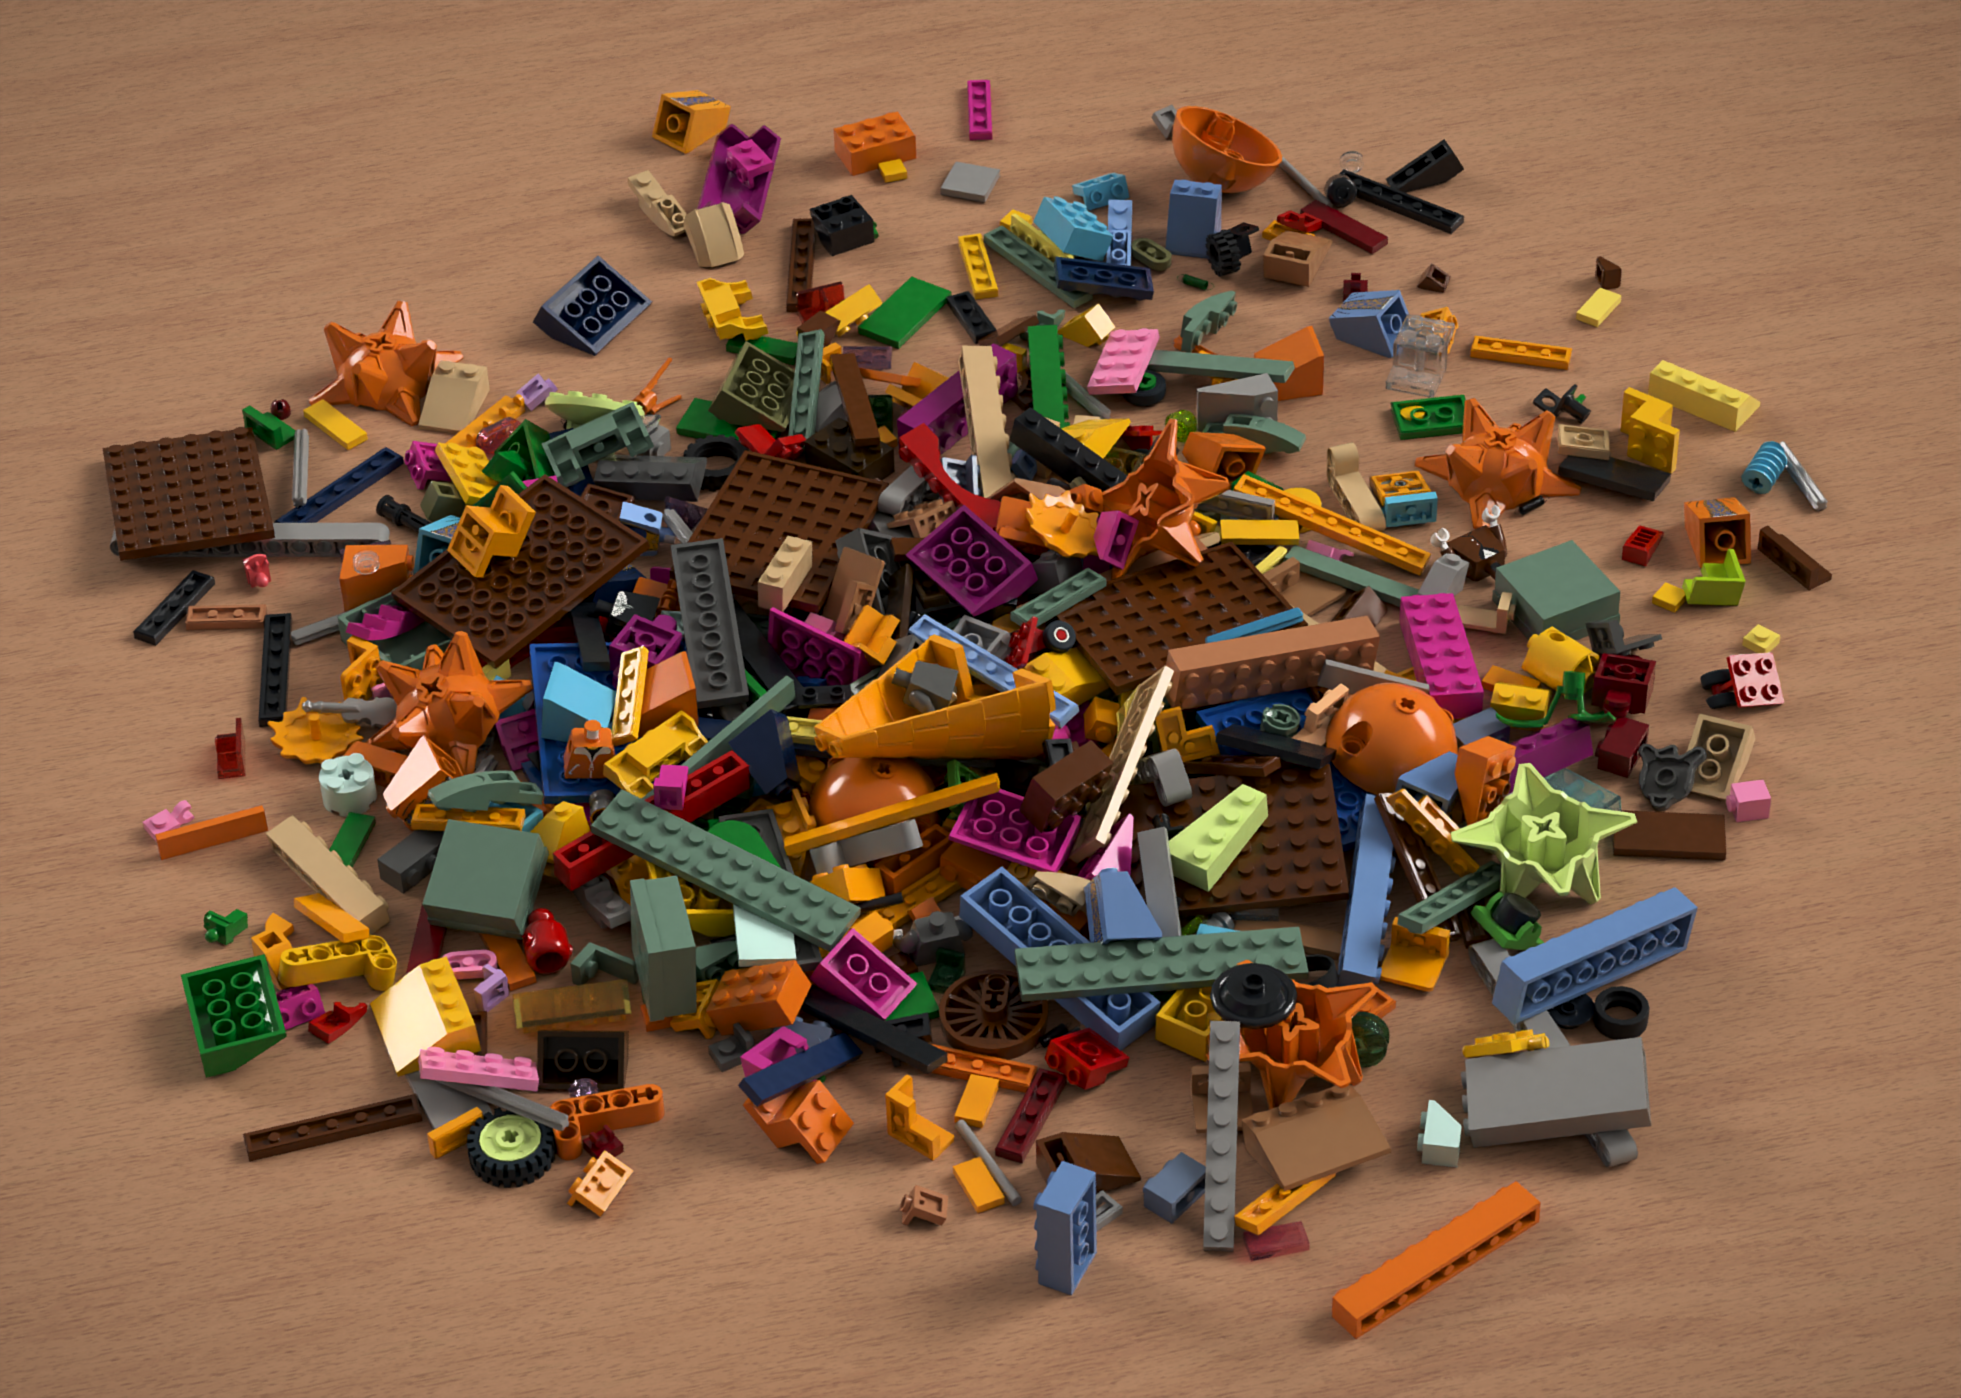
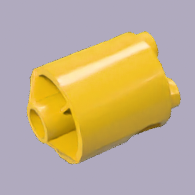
(1556, 652)

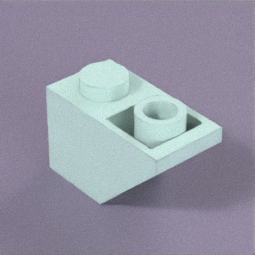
(1441, 1137)

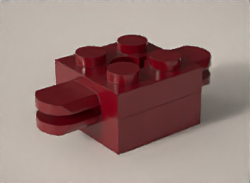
(1623, 684)

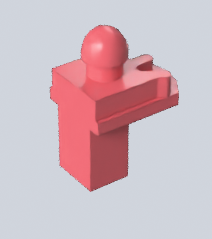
(257, 570)

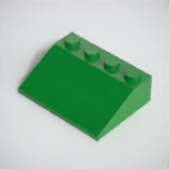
(233, 1013)

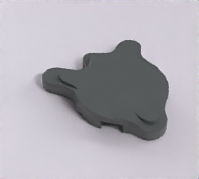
(1667, 775)

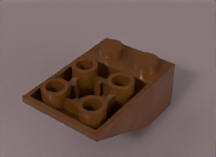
(1090, 1151)

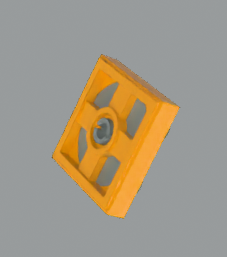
(1398, 484)

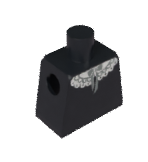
(624, 608)

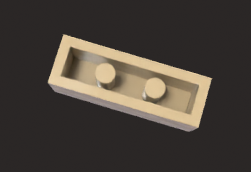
(785, 573)

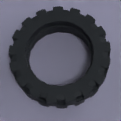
(711, 447)

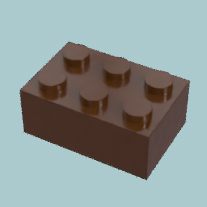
(1066, 787)

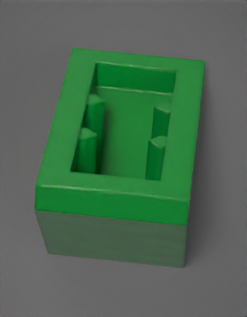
(503, 464)

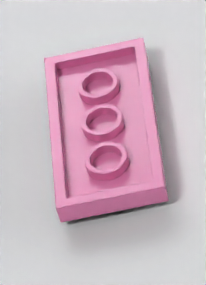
(1123, 361)
(478, 1070)

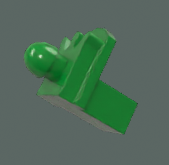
(224, 928)

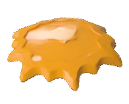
(1063, 525)
(313, 735)

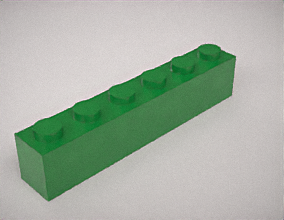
(1046, 373)

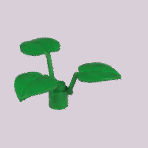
(1573, 690)

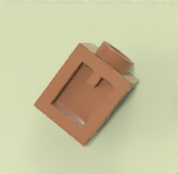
(924, 1205)

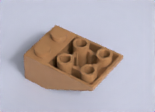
(1294, 257)

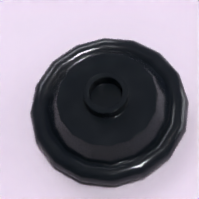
(1253, 995)

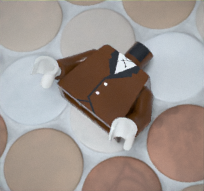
(1482, 547)

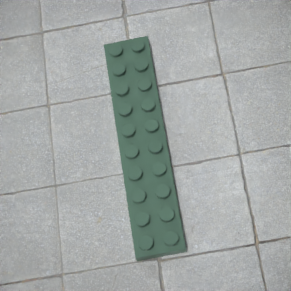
(726, 870)
(1153, 964)

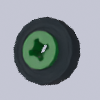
(1150, 391)

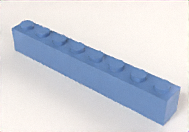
(1367, 899)

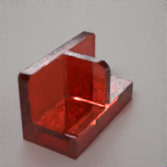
(818, 298)
(231, 753)

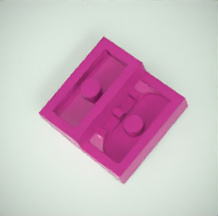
(517, 737)

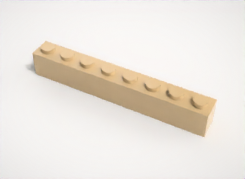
(985, 417)

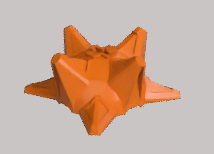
(384, 367)
(1499, 463)
(1163, 500)
(446, 702)
(1309, 1043)

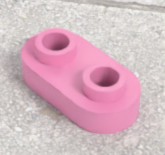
(470, 963)

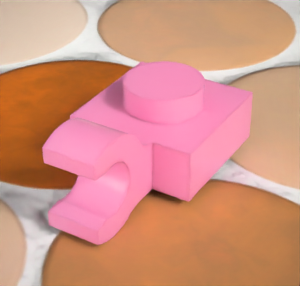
(1328, 551)
(168, 821)

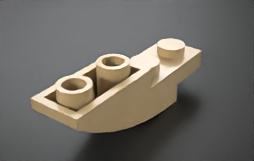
(656, 204)
(1060, 890)

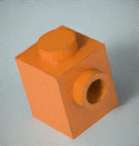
(1088, 496)

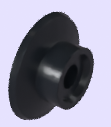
(1573, 1012)

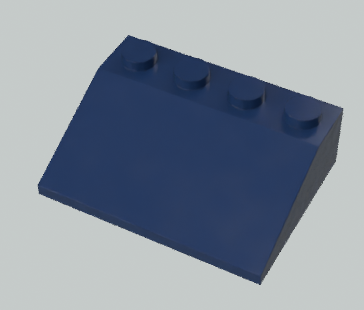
(591, 308)

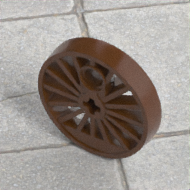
(993, 1012)

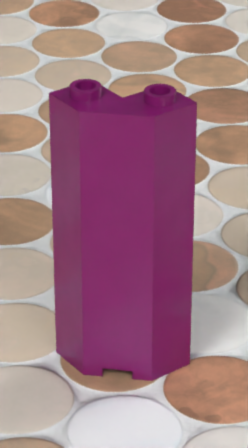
(724, 185)

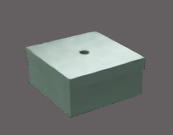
(1557, 590)
(485, 879)
(663, 947)

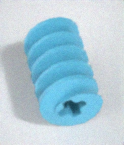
(1765, 467)

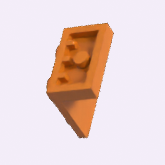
(1015, 527)

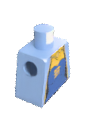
(647, 524)

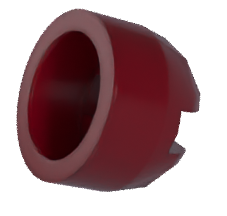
(281, 404)

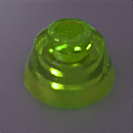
(1186, 423)

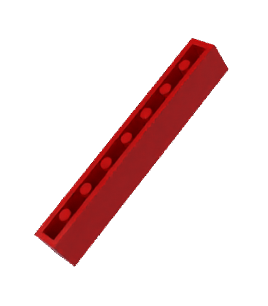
(705, 791)

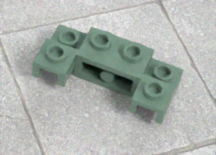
(596, 440)

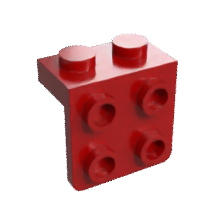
(760, 441)

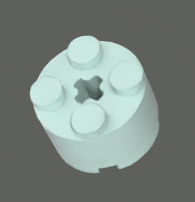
(347, 784)

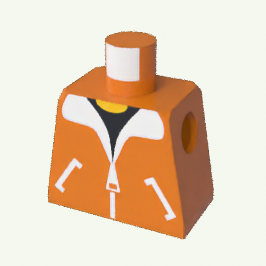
(588, 751)

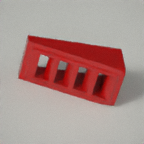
(1641, 545)

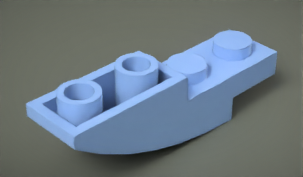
(1121, 228)

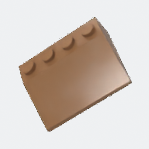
(1314, 1136)

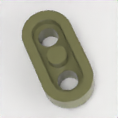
(1151, 254)

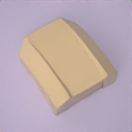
(714, 235)

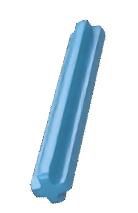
(1264, 625)

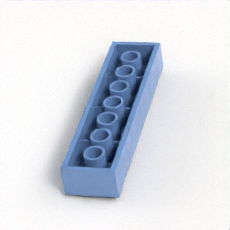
(1016, 918)
(1594, 955)

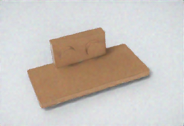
(852, 588)
(1302, 589)

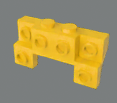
(723, 312)
(665, 745)

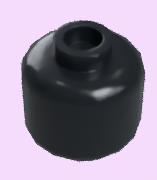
(1340, 190)

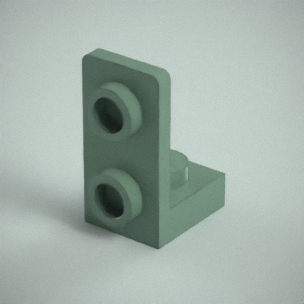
(596, 957)

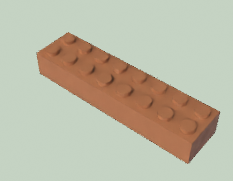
(1267, 662)

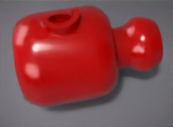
(546, 943)

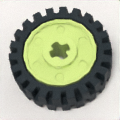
(510, 1148)

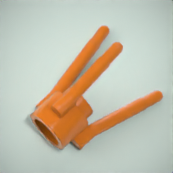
(648, 398)

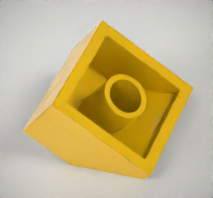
(1520, 702)

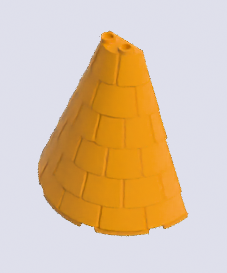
(971, 727)

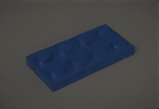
(1103, 278)

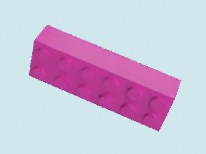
(1441, 652)

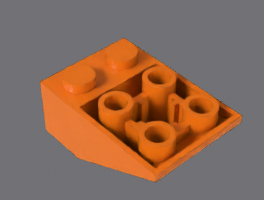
(1483, 776)

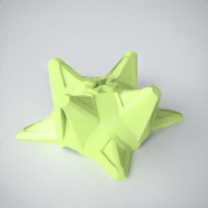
(1545, 838)

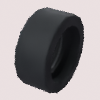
(1621, 997)

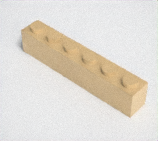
(326, 873)

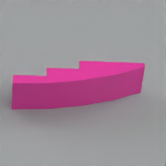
(386, 624)

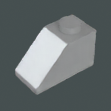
(1445, 576)

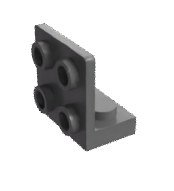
(1608, 636)

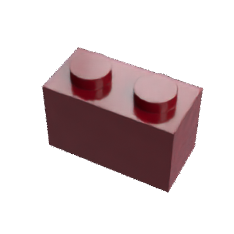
(1621, 744)

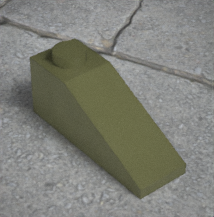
(442, 501)

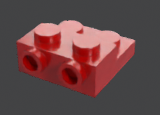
(1085, 1057)

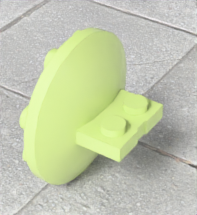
(583, 409)

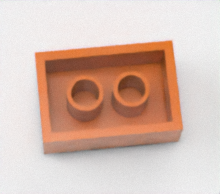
(874, 142)
(759, 997)

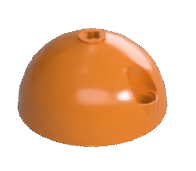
(1238, 160)
(1400, 733)
(868, 784)

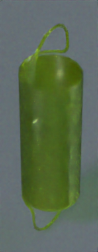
(1192, 926)

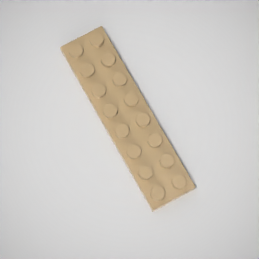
(1125, 754)

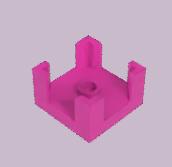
(772, 1050)

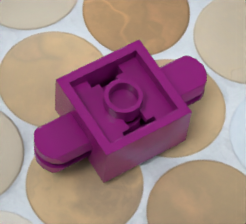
(657, 636)

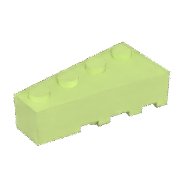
(1216, 838)

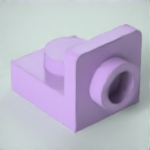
(536, 391)
(492, 989)

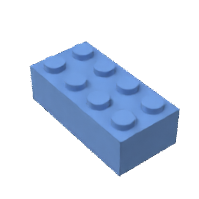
(1066, 1227)

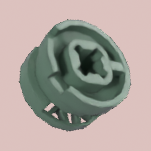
(1280, 720)

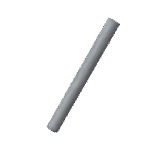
(1303, 182)
(979, 1150)

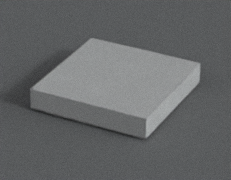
(970, 182)

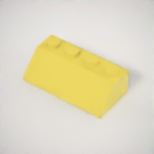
(1701, 396)

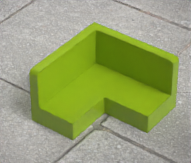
(1719, 585)

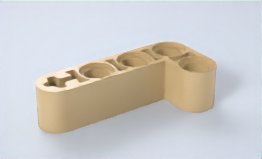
(1350, 487)

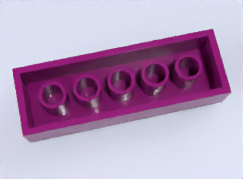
(944, 407)

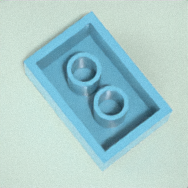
(1073, 228)

